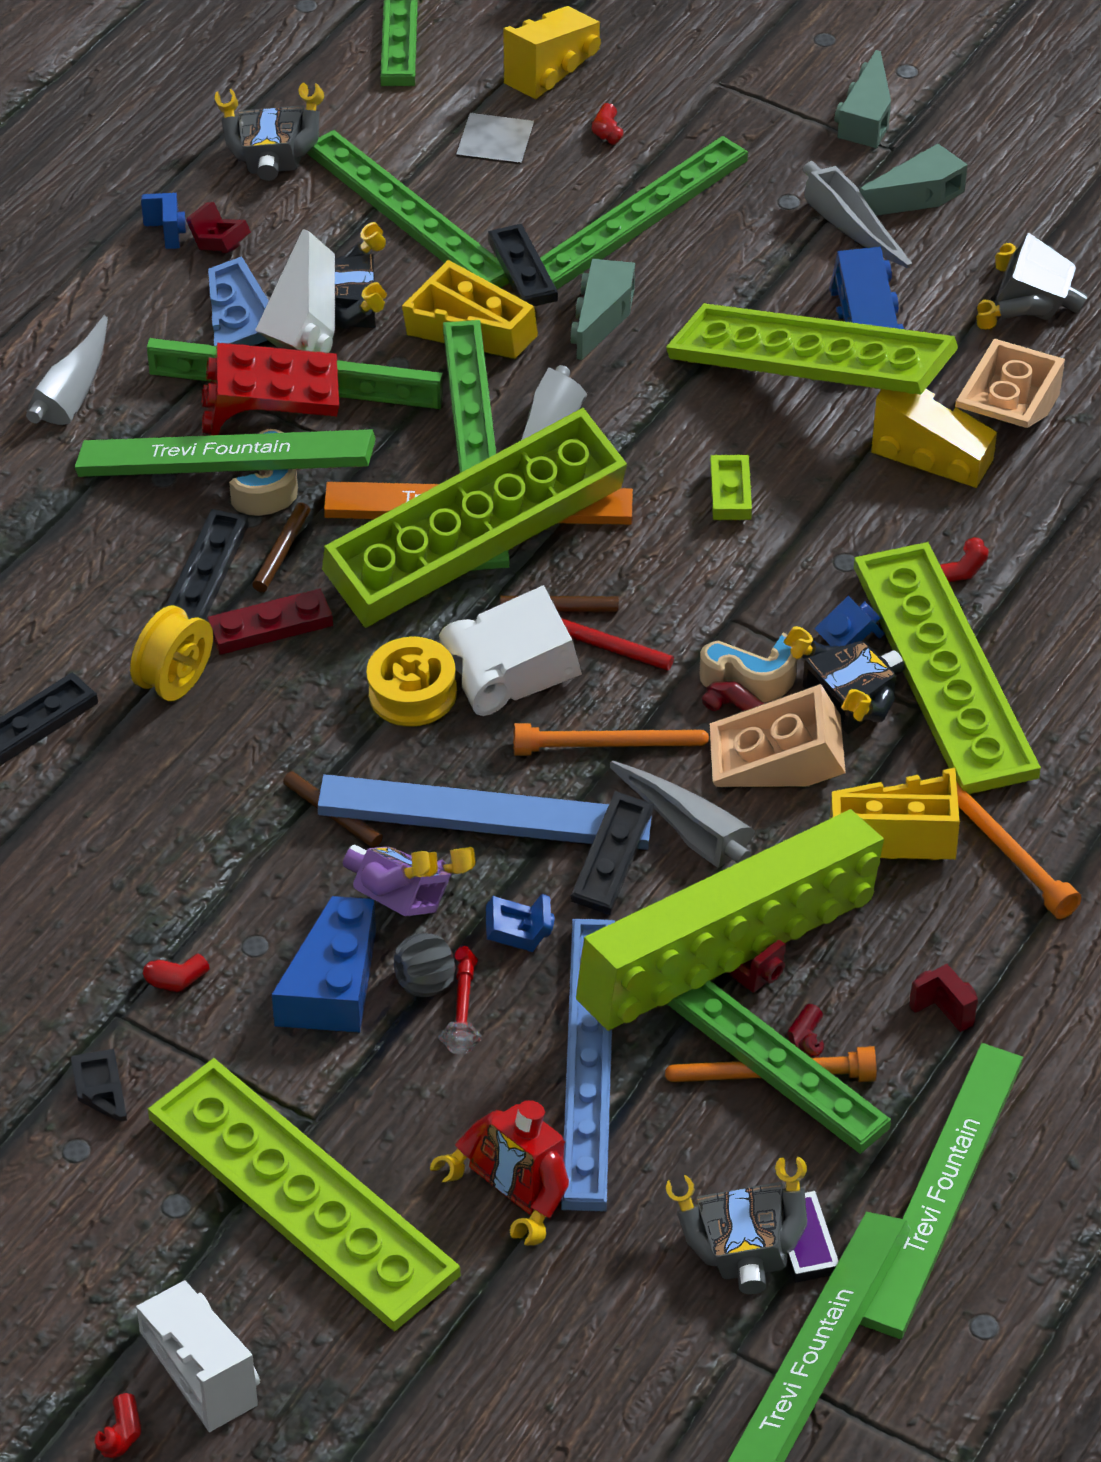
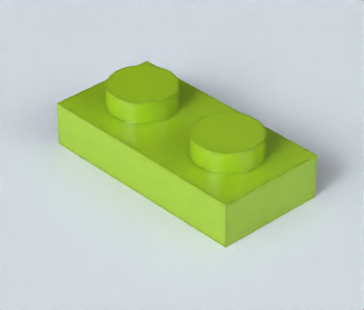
(730, 487)

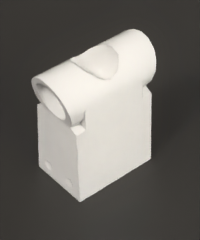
(511, 651)

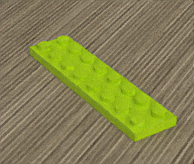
(813, 348)
(946, 668)
(305, 1194)

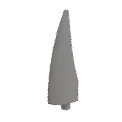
(847, 210)
(68, 381)
(553, 400)
(700, 823)

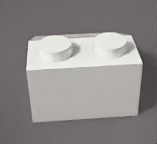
(304, 299)

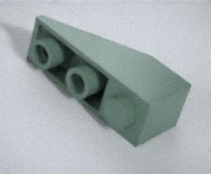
(867, 108)
(918, 183)
(605, 304)

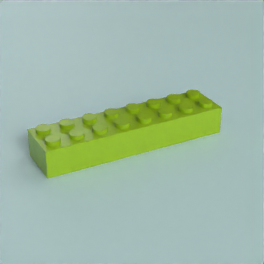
(473, 517)
(727, 919)

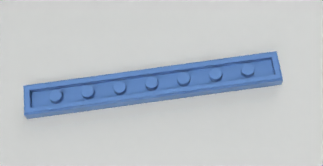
(463, 809)
(586, 1092)

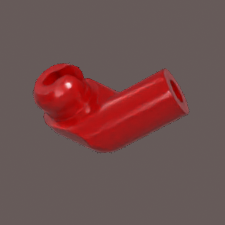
(605, 126)
(975, 556)
(124, 1432)

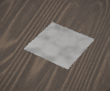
(495, 137)

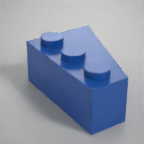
(863, 287)
(330, 971)

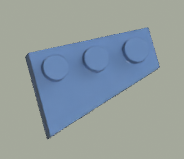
(236, 303)

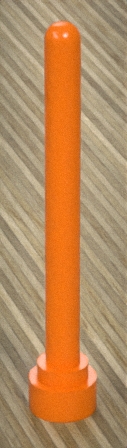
(530, 739)
(1059, 896)
(857, 1064)

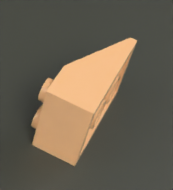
(1013, 384)
(779, 743)

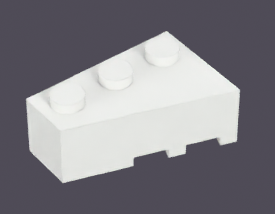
(200, 1354)

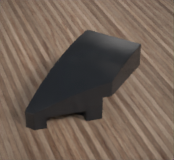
(99, 1083)

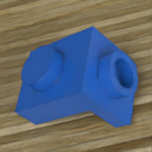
(163, 211)
(849, 623)
(517, 923)

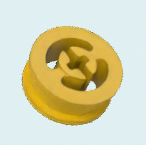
(171, 653)
(413, 666)

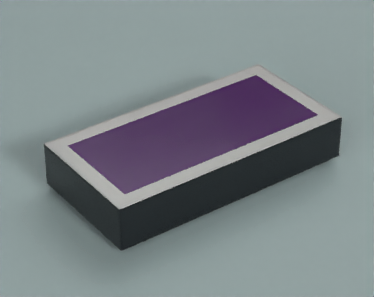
(815, 1252)

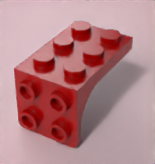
(267, 380)

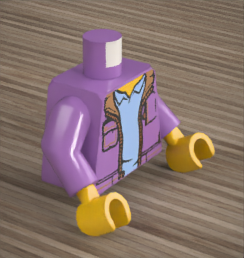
(405, 881)

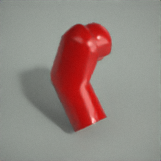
(175, 976)

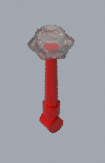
(461, 1035)

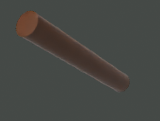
(281, 547)
(580, 603)
(311, 795)

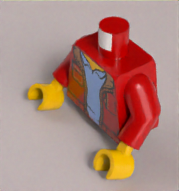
(519, 1159)

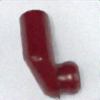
(729, 693)
(801, 1031)

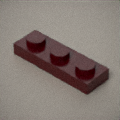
(270, 621)

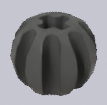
(424, 965)

